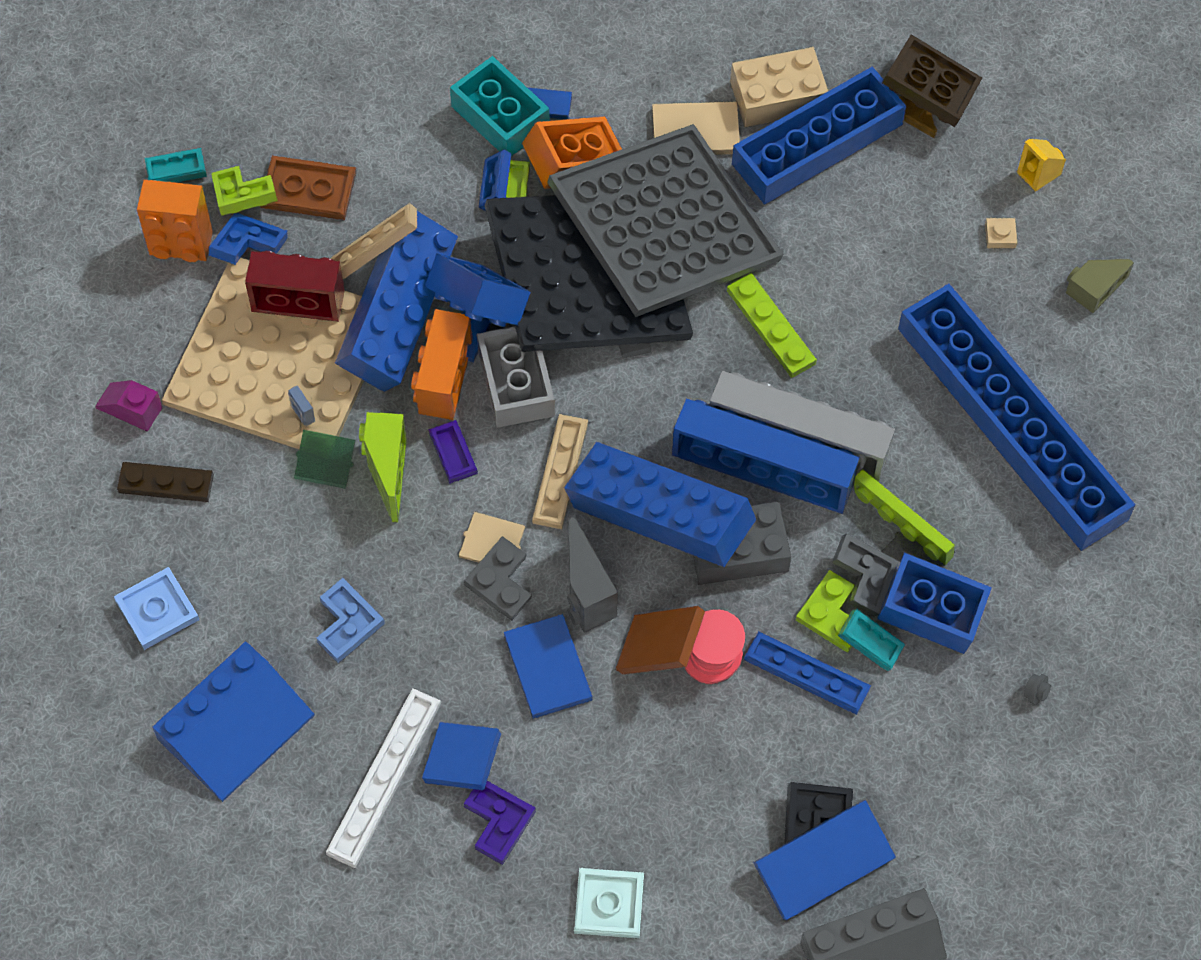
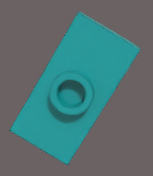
(176, 166)
(871, 640)

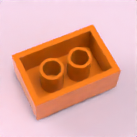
(175, 220)
(442, 364)

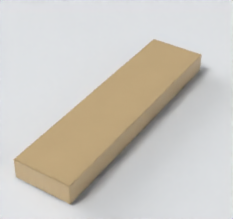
(377, 240)
(560, 467)

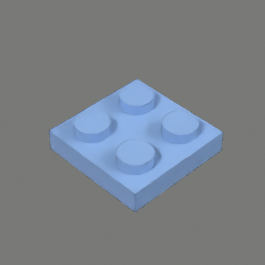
(156, 608)

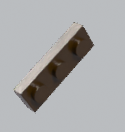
(165, 481)

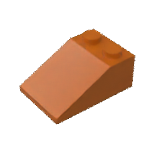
(568, 143)

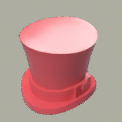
(717, 648)

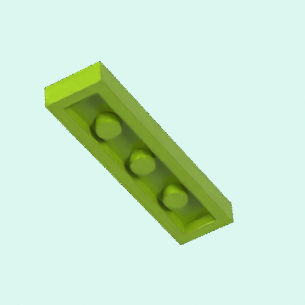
(771, 325)
(909, 522)

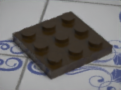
(932, 80)

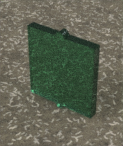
(324, 459)

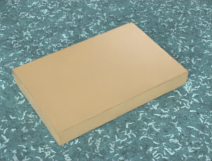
(714, 121)

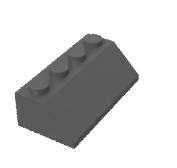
(889, 931)

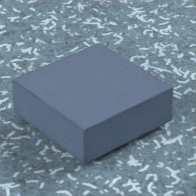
(301, 406)

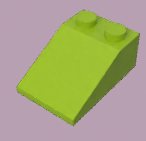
(385, 448)

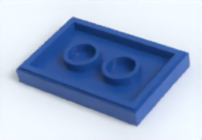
(548, 666)

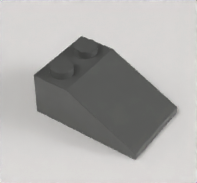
(592, 593)

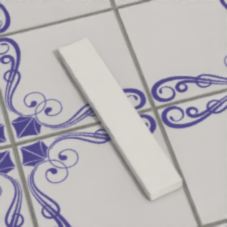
(383, 778)

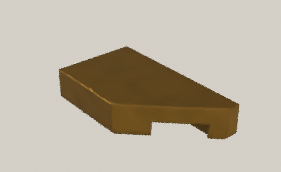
(919, 118)

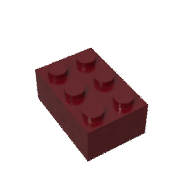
(295, 286)

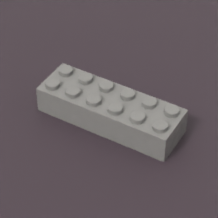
(807, 419)

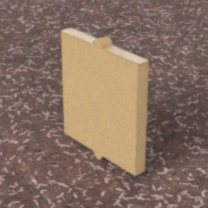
(484, 534)

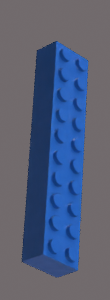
(1016, 417)

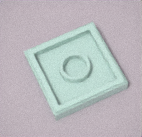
(609, 903)

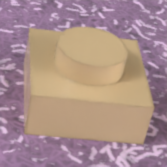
(1001, 233)

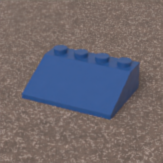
(233, 721)

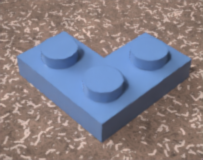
(355, 620)

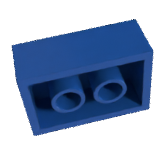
(477, 290)
(934, 603)

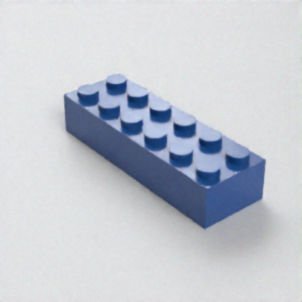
(818, 135)
(394, 307)
(764, 455)
(660, 504)

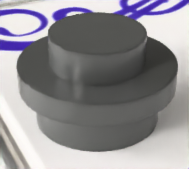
(1037, 688)

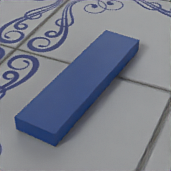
(807, 672)

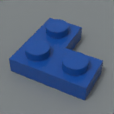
(246, 232)

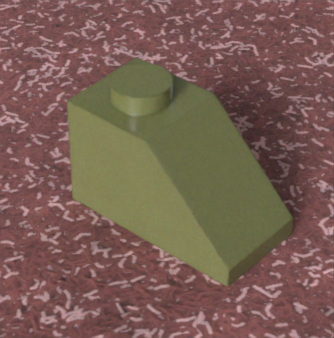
(1097, 281)

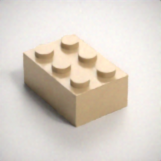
(776, 85)

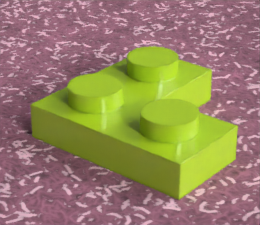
(237, 195)
(823, 609)

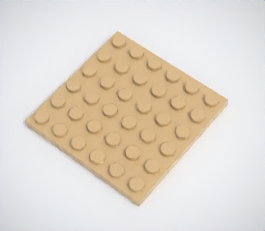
(248, 361)

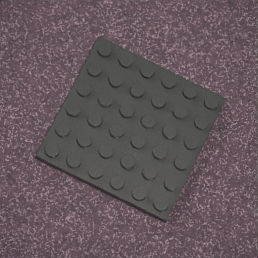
(664, 219)

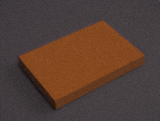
(311, 187)
(660, 640)

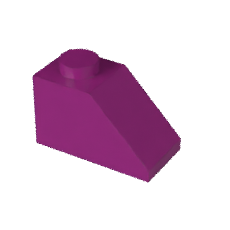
(131, 403)

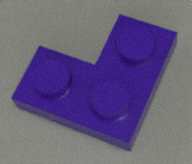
(506, 817)

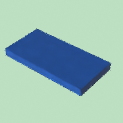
(824, 860)

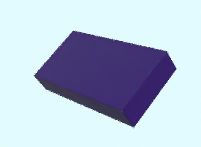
(452, 451)

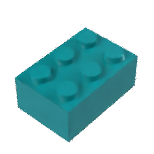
(497, 105)

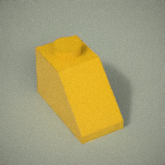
(1040, 163)

